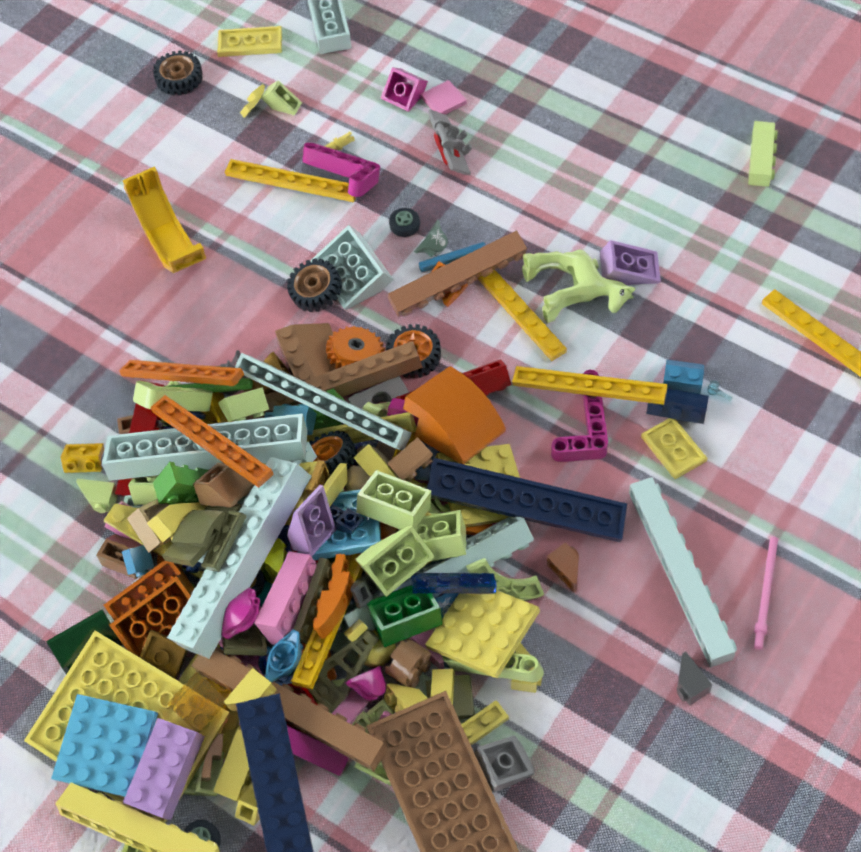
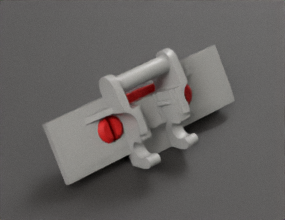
(450, 142)

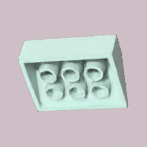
(357, 265)

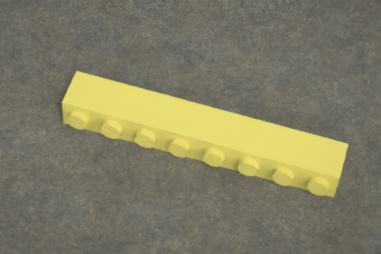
(127, 824)

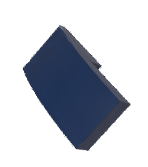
(346, 520)

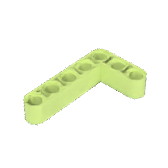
(519, 671)

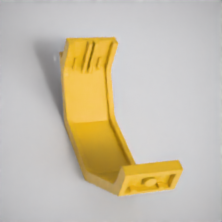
(160, 222)

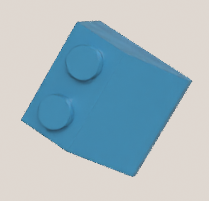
(684, 376)

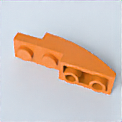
(335, 599)

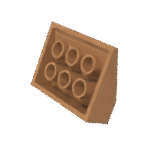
(305, 349)

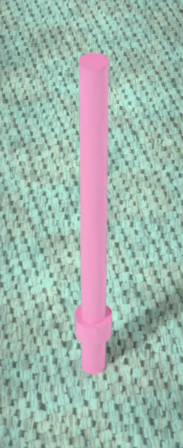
(761, 626)

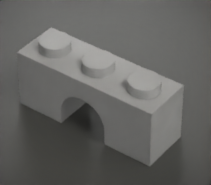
(380, 393)

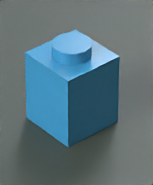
(137, 560)

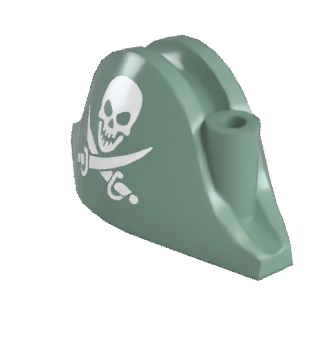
(434, 242)

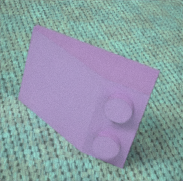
(629, 264)
(311, 523)

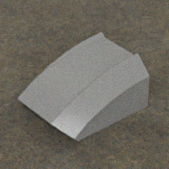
(504, 763)

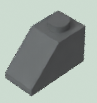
(692, 682)

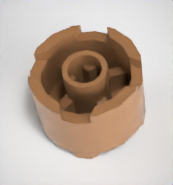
(409, 663)

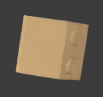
(139, 521)

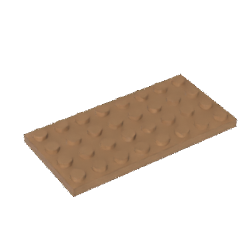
(440, 780)

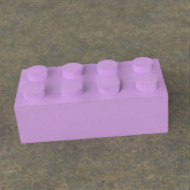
(164, 769)

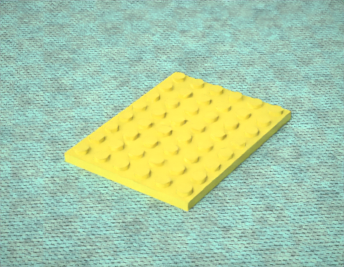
(117, 676)

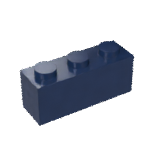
(681, 406)

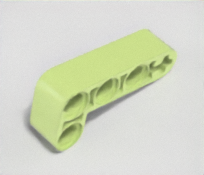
(191, 399)

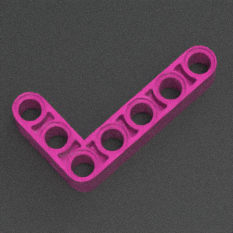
(361, 172)
(588, 441)
(316, 752)

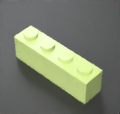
(762, 154)

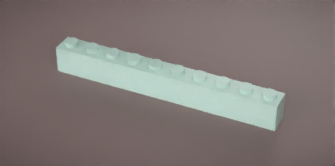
(324, 402)
(682, 573)

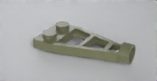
(325, 689)

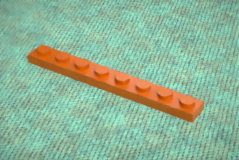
(182, 372)
(212, 441)

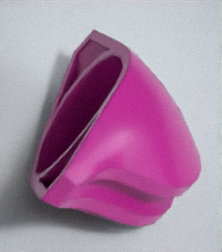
(240, 613)
(369, 684)

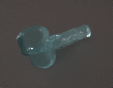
(713, 389)

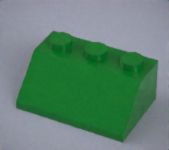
(403, 615)

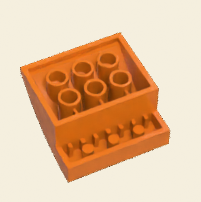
(454, 415)
(149, 604)

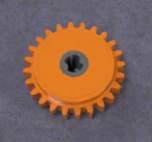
(352, 345)

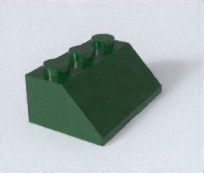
(69, 643)

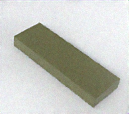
(223, 541)

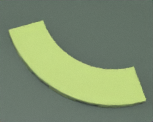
(519, 588)

